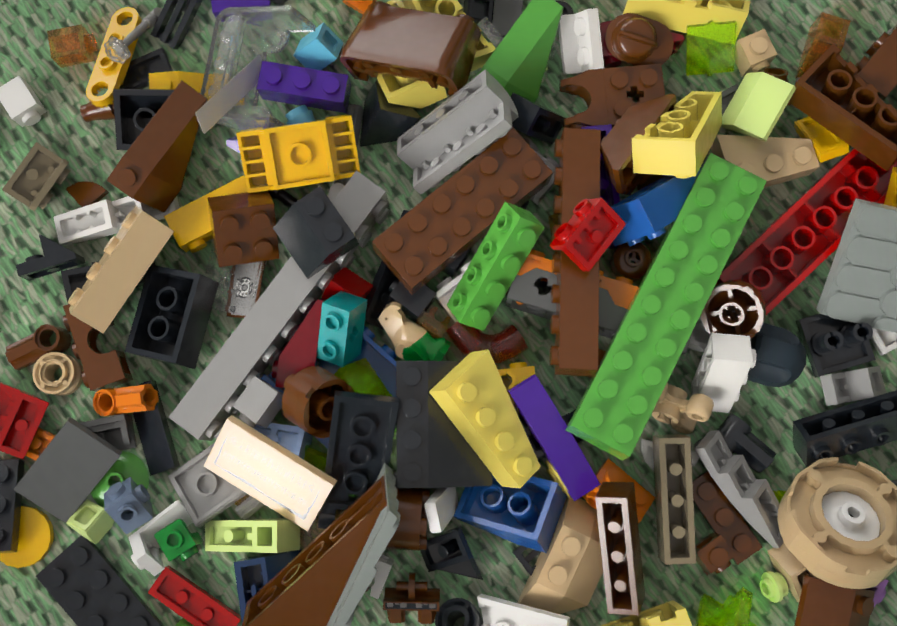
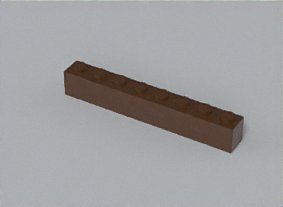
(576, 291)

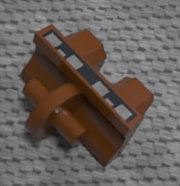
(411, 596)

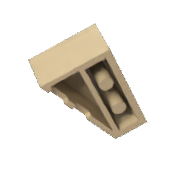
(772, 160)

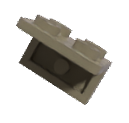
(36, 177)

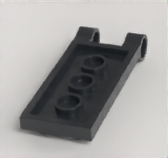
(357, 447)

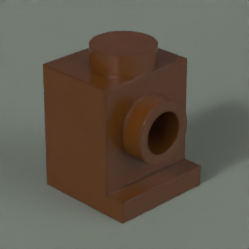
(714, 554)

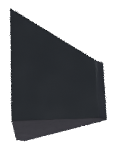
(383, 120)
(451, 554)

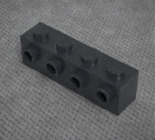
(847, 429)

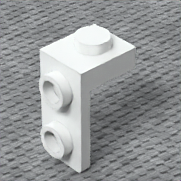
(145, 545)

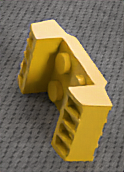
(298, 154)

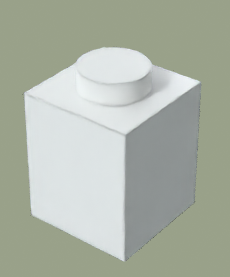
(21, 102)

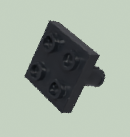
(835, 343)

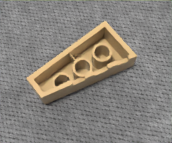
(119, 270)

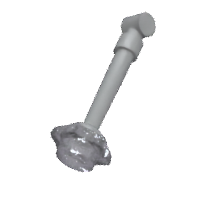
(118, 50)

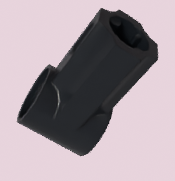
(741, 441)

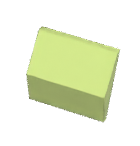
(757, 105)

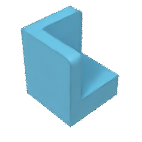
(318, 48)

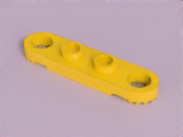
(107, 72)

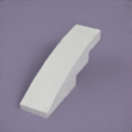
(101, 219)

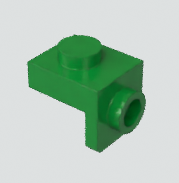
(178, 541)

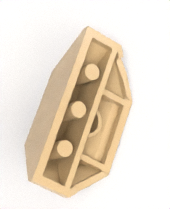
(572, 565)

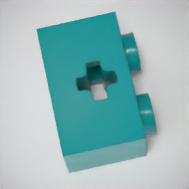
(341, 328)

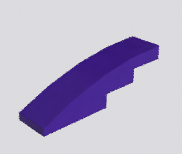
(551, 434)

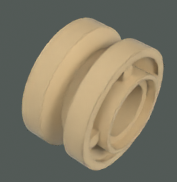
(45, 369)

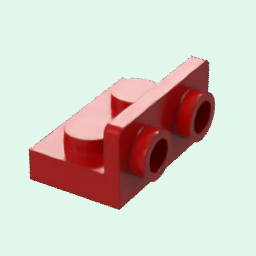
(588, 232)

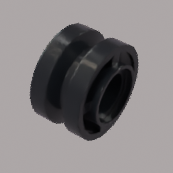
(455, 609)

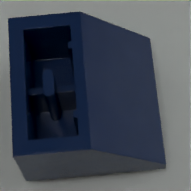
(256, 572)

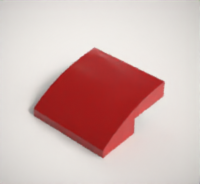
(19, 419)

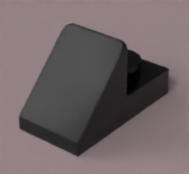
(54, 260)

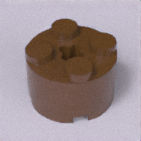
(310, 399)
(413, 521)

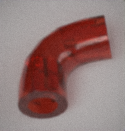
(502, 345)

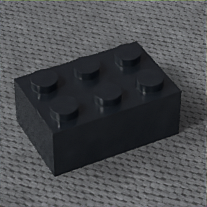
(172, 316)

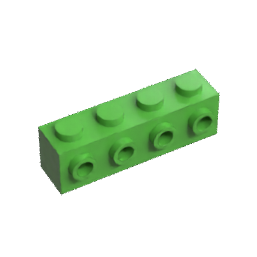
(495, 266)

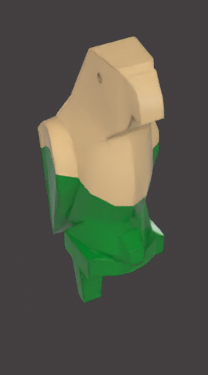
(410, 339)

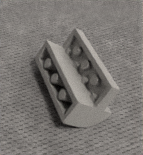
(456, 131)

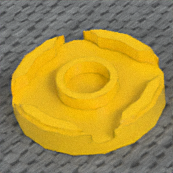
(33, 541)

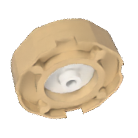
(841, 523)

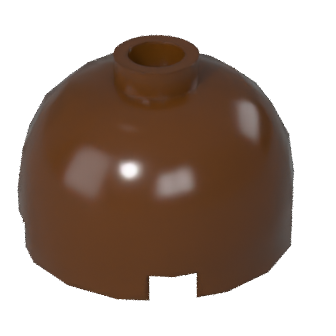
(734, 309)

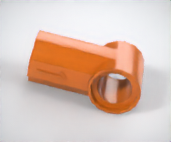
(125, 400)

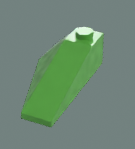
(524, 51)

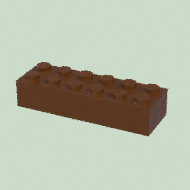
(461, 211)

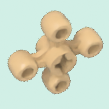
(682, 413)

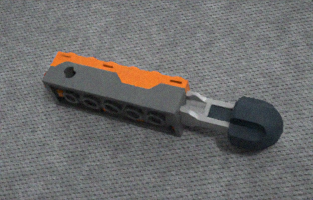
(778, 351)

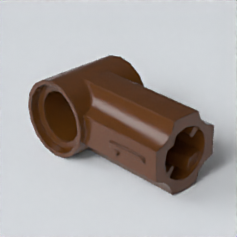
(31, 348)

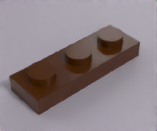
(724, 517)

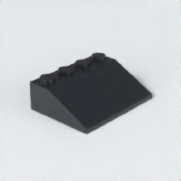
(428, 443)

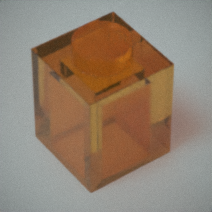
(71, 45)

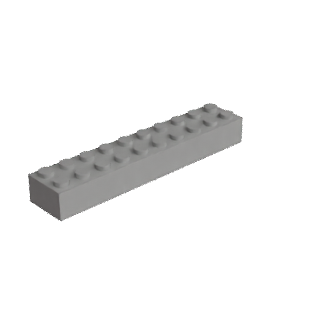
(274, 319)

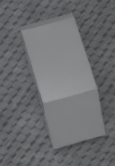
(852, 385)

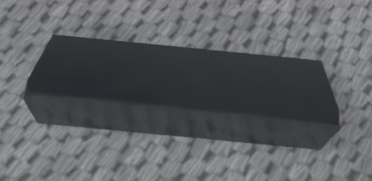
(156, 437)

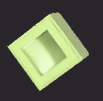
(91, 521)

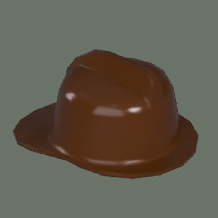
(639, 40)

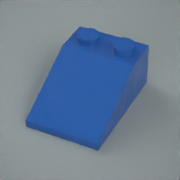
(652, 208)
(515, 514)

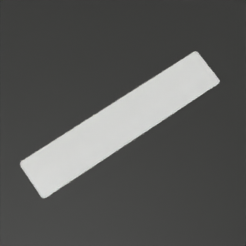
(229, 95)

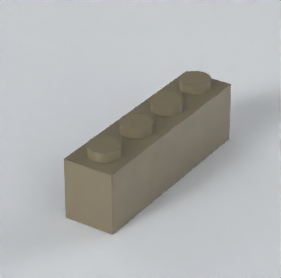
(674, 499)

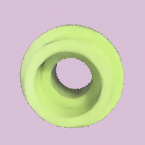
(773, 586)

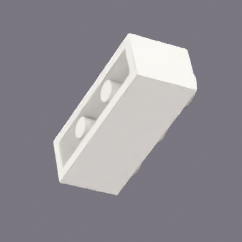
(724, 369)

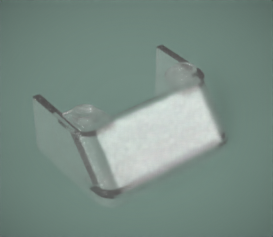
(235, 42)

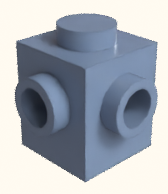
(128, 504)

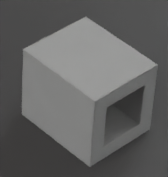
(258, 403)

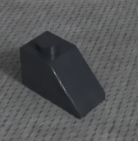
(536, 120)

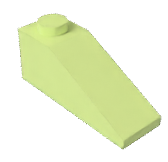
(252, 535)

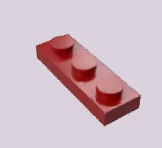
(191, 600)

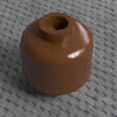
(622, 264)

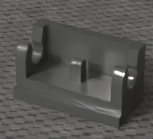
(116, 430)

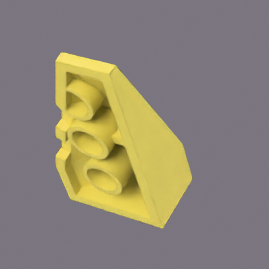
(409, 91)

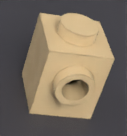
(754, 53)

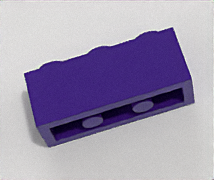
(304, 86)

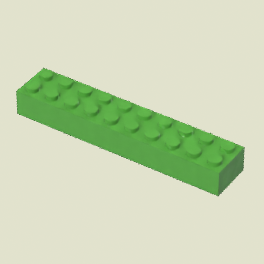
(666, 308)

